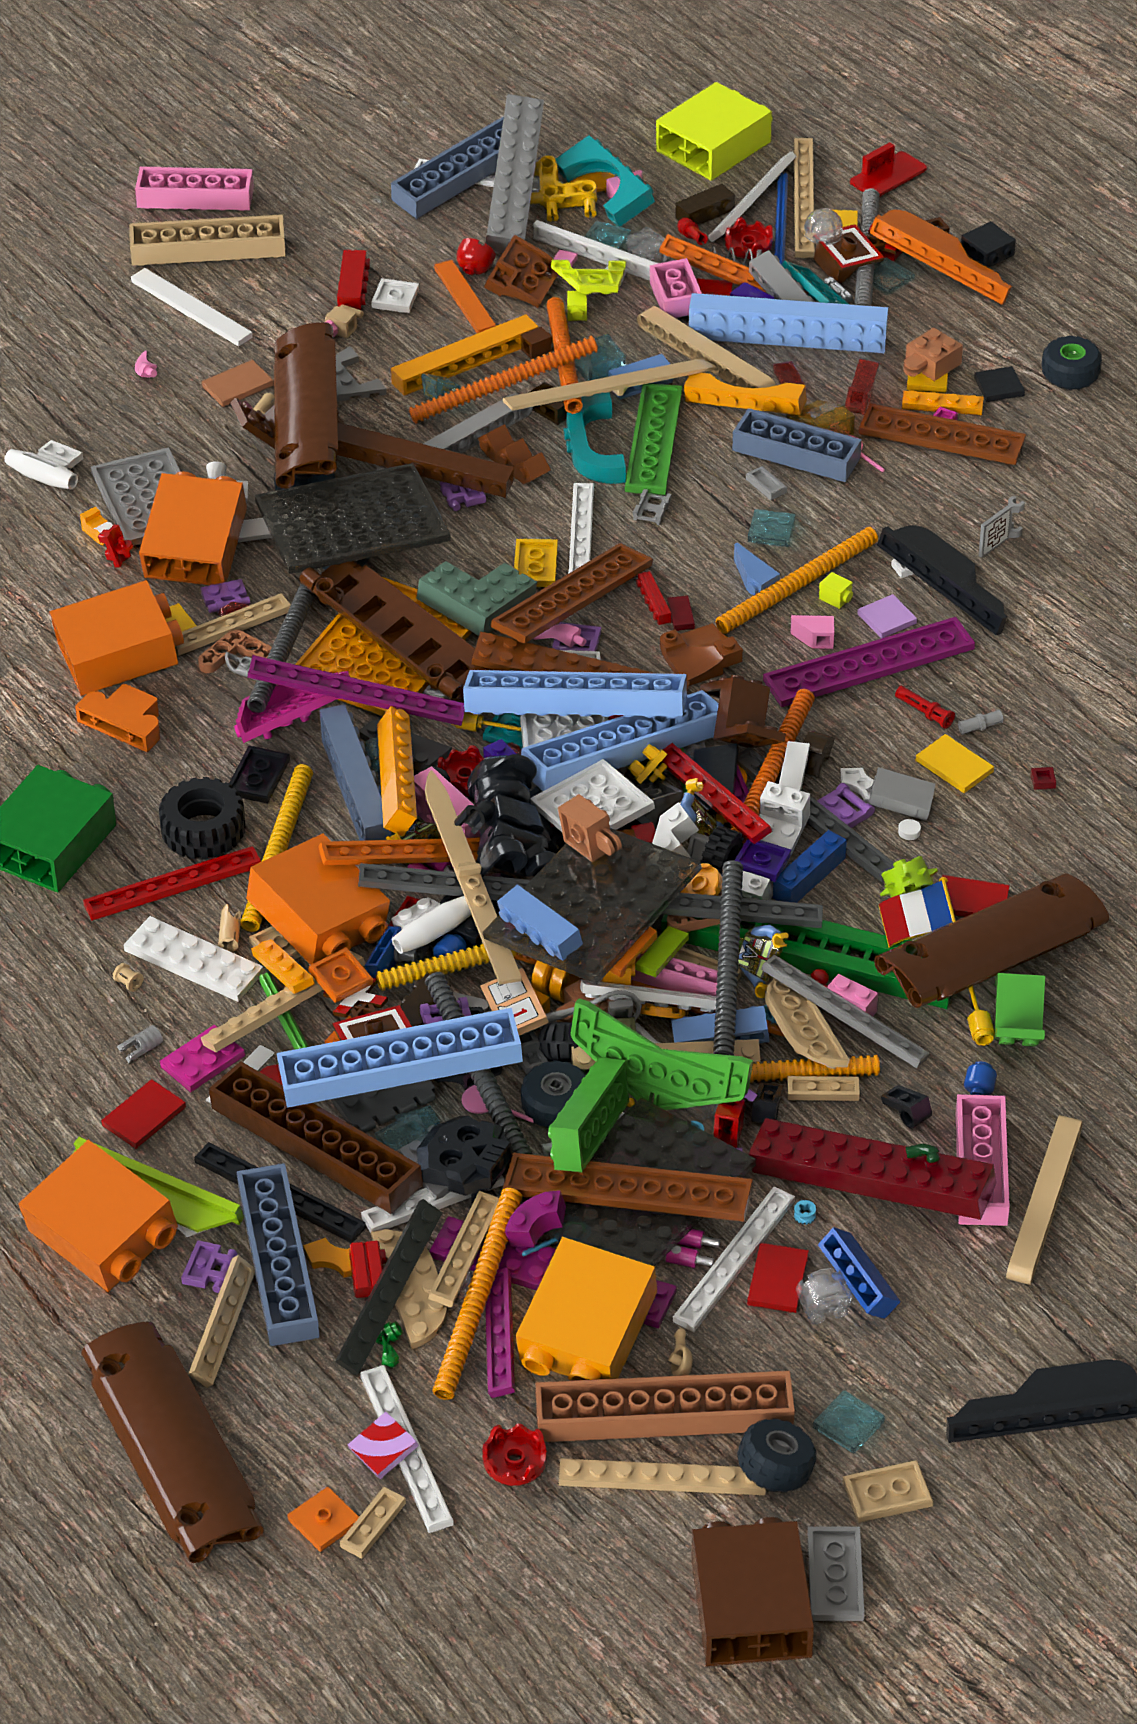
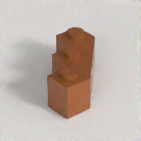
(502, 449)

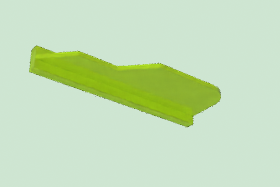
(190, 1204)

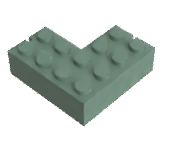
(474, 601)

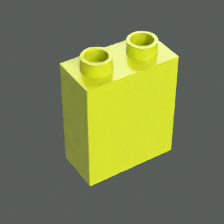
(713, 131)

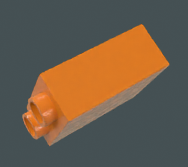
(193, 529)
(116, 636)
(316, 903)
(99, 1216)

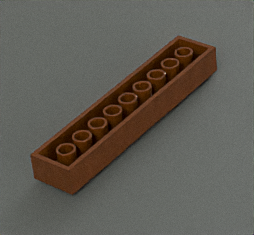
(316, 1138)

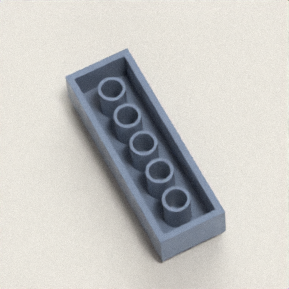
(796, 445)

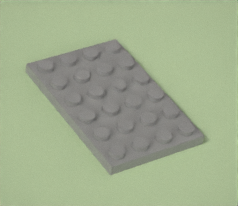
(130, 488)

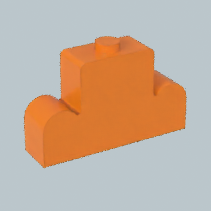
(125, 715)

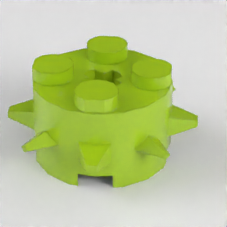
(907, 877)

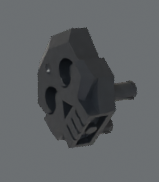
(464, 1155)

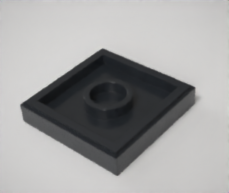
(999, 384)

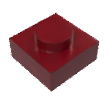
(1043, 778)

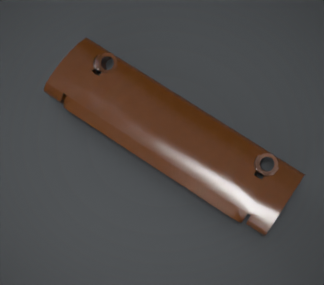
(305, 403)
(396, 624)
(994, 939)
(171, 1440)

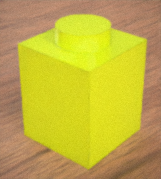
(576, 306)
(835, 590)

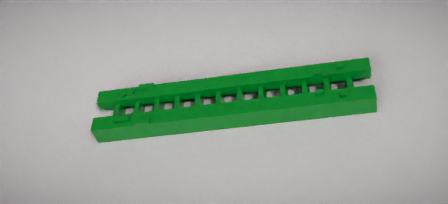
(809, 958)

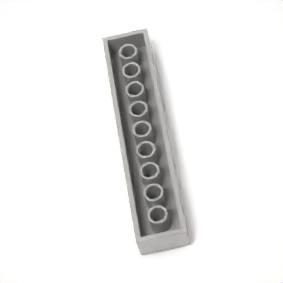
(514, 171)

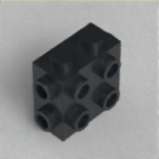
(988, 244)

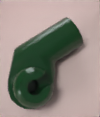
(919, 1150)

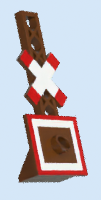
(856, 250)
(365, 1018)

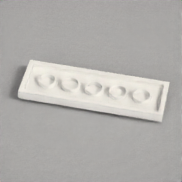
(193, 958)

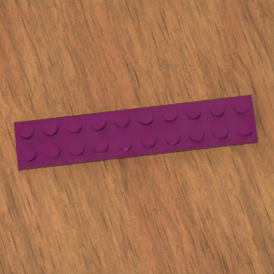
(870, 660)
(530, 1269)

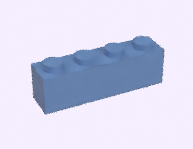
(539, 922)
(750, 1024)

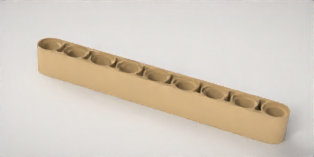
(698, 347)
(1044, 1200)

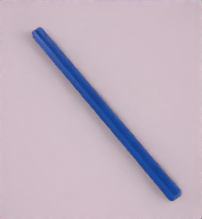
(781, 214)

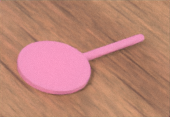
(474, 1103)

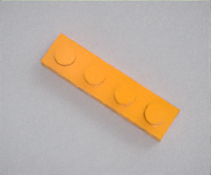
(932, 401)
(282, 966)

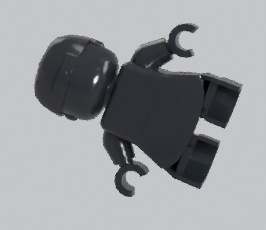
(508, 826)

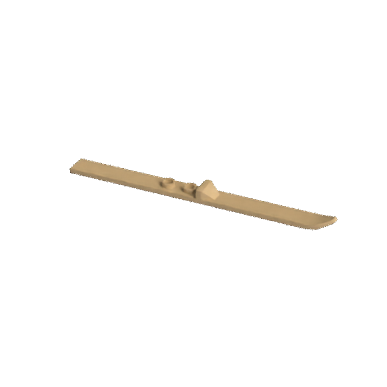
(615, 383)
(469, 877)

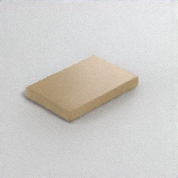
(887, 1491)

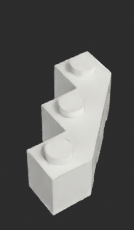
(673, 829)

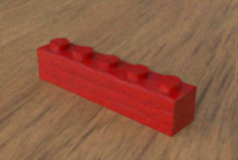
(653, 598)

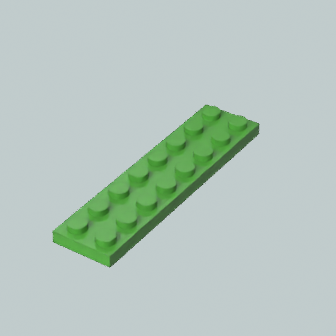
(653, 438)

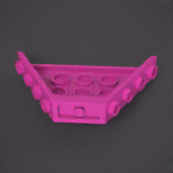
(283, 707)

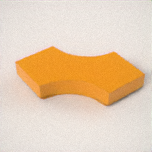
(324, 1254)

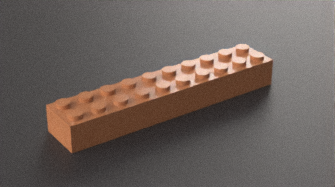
(661, 1405)

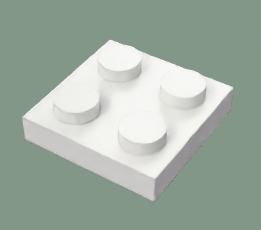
(395, 295)

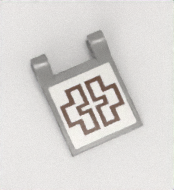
(1000, 527)

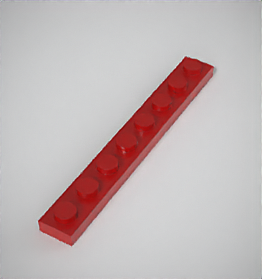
(716, 795)
(171, 883)

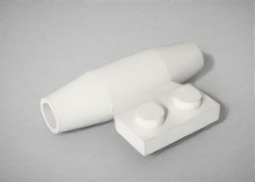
(48, 465)
(427, 922)

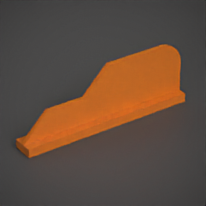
(938, 251)

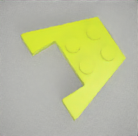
(592, 280)

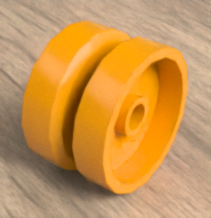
(551, 980)

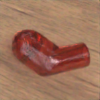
(231, 607)

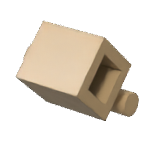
(345, 319)

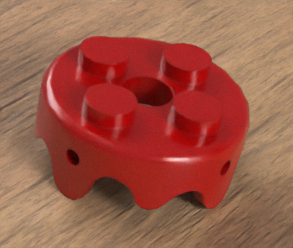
(742, 233)
(460, 763)
(514, 1441)

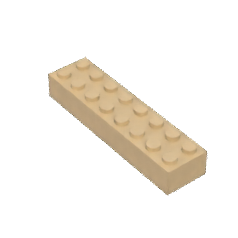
(207, 240)

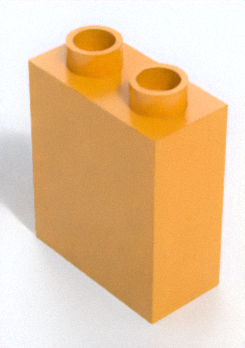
(585, 1313)

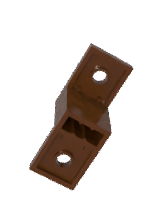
(258, 423)
(742, 712)

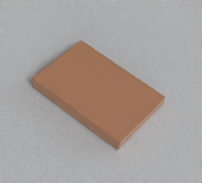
(237, 383)

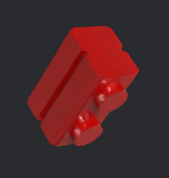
(366, 1266)

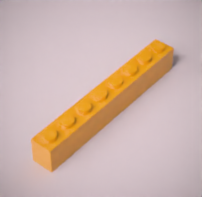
(462, 354)
(396, 771)

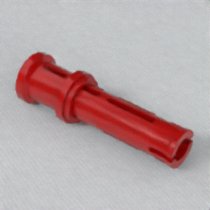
(691, 230)
(931, 710)

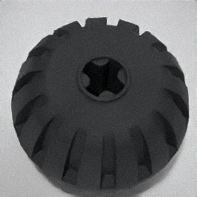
(556, 1041)

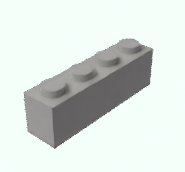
(775, 279)

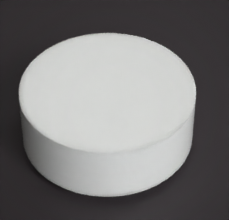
(909, 829)

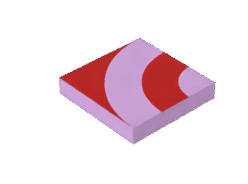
(383, 1445)

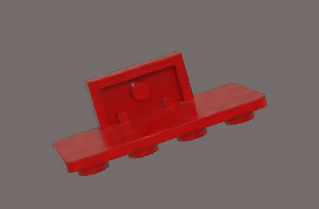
(886, 170)

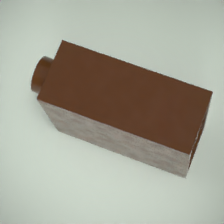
(751, 1592)

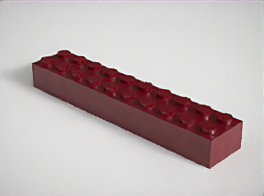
(872, 1169)

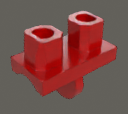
(117, 547)

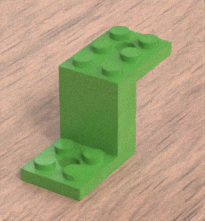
(1019, 1009)

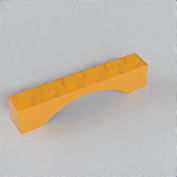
(783, 398)

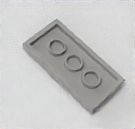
(835, 1573)

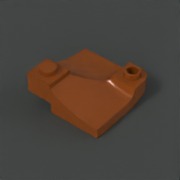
(522, 273)
(700, 652)

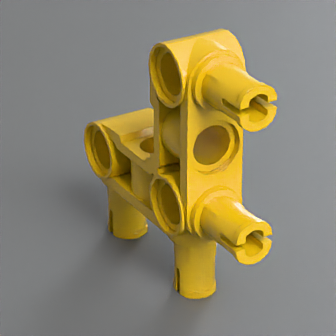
(558, 195)

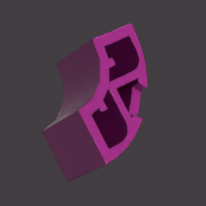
(535, 1218)

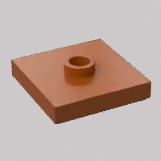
(340, 975)
(323, 1518)

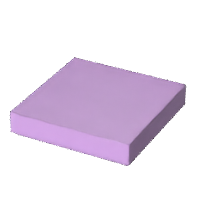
(887, 616)

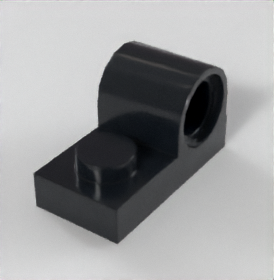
(767, 1102)
(911, 1105)

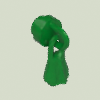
(389, 1355)

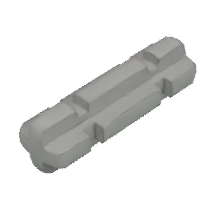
(839, 289)

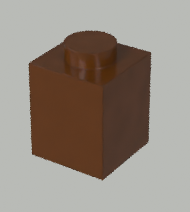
(536, 343)

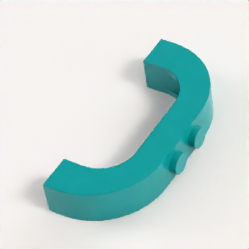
(594, 466)

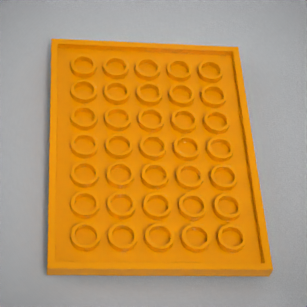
(349, 649)

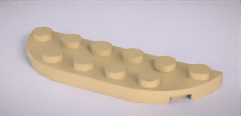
(804, 1026)
(417, 1313)

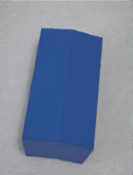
(383, 954)

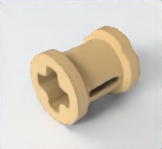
(128, 977)

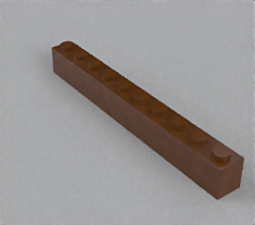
(429, 460)

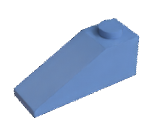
(753, 571)

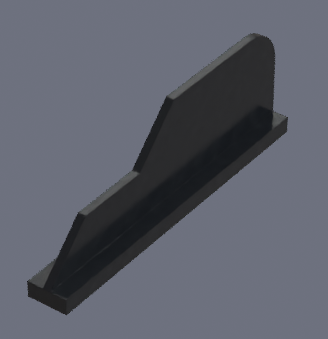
(945, 571)
(1051, 1400)

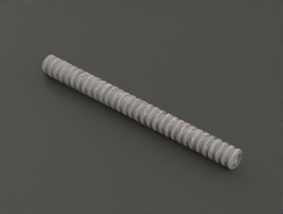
(865, 273)

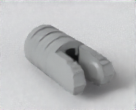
(143, 1042)

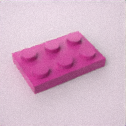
(197, 1064)

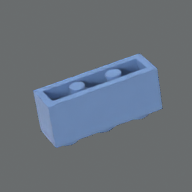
(652, 362)

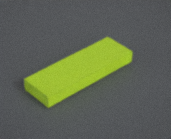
(662, 951)

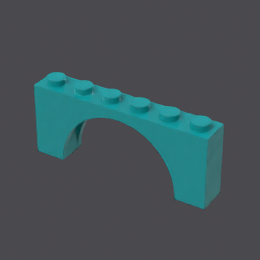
(591, 157)

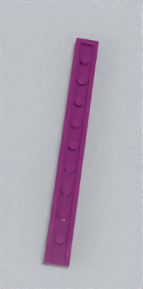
(356, 690)

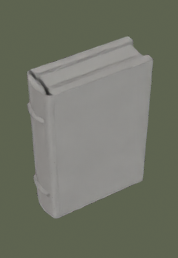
(902, 794)

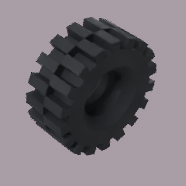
(722, 847)

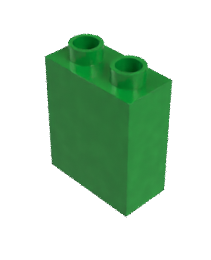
(53, 826)

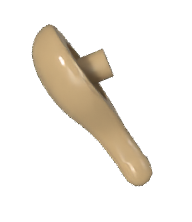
(681, 1358)

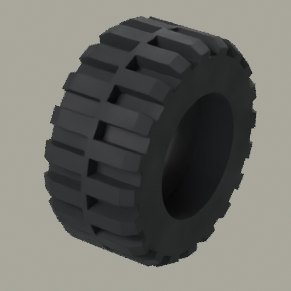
(206, 837)

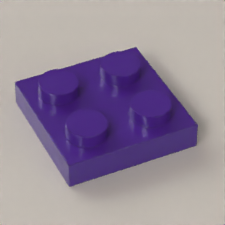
(763, 859)

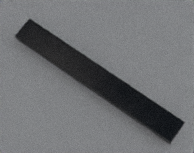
(305, 1205)

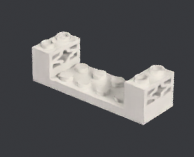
(787, 815)

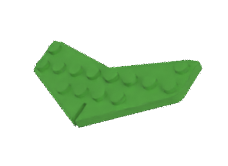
(674, 1076)

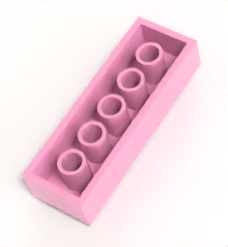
(194, 188)
(983, 1138)

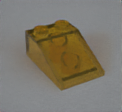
(827, 416)

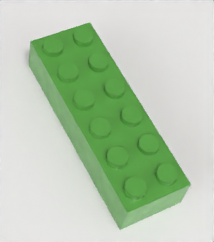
(589, 1115)

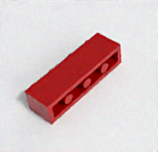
(352, 279)

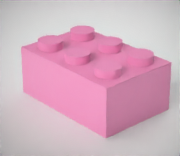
(673, 286)

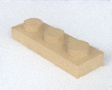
(823, 1088)
(372, 1522)

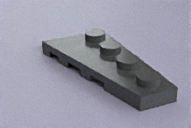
(423, 749)

